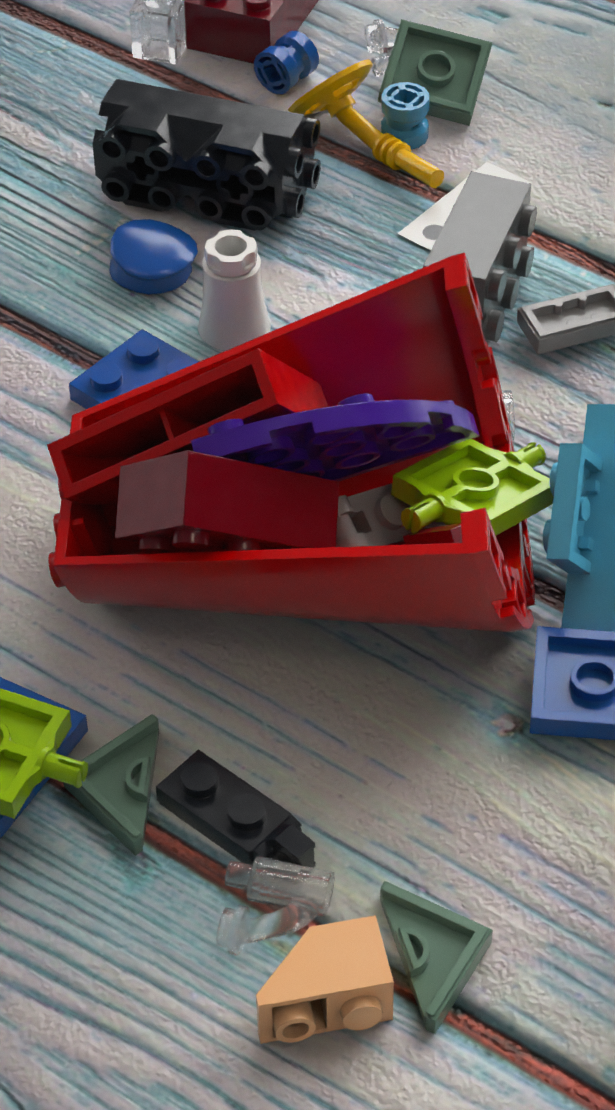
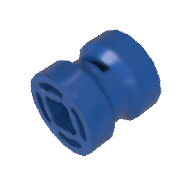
(286, 62)

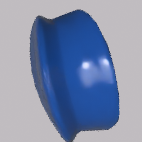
(151, 256)

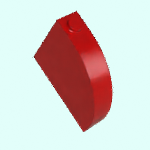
(164, 424)

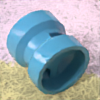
(404, 107)

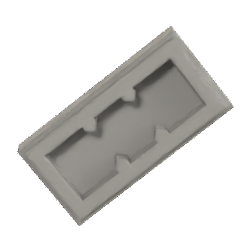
(569, 319)

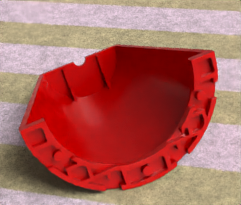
(394, 342)

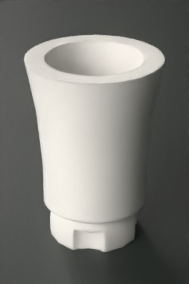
(232, 291)

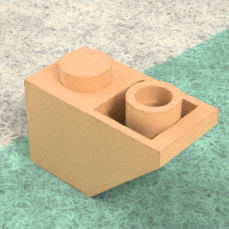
(328, 983)

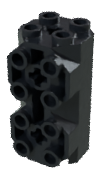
(227, 155)

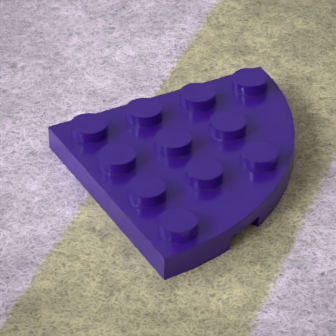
(342, 438)

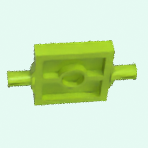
(473, 478)
(28, 749)

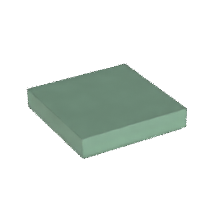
(443, 64)

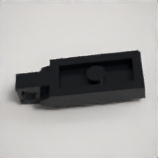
(233, 813)

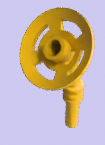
(336, 98)

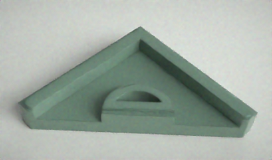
(121, 783)
(435, 950)

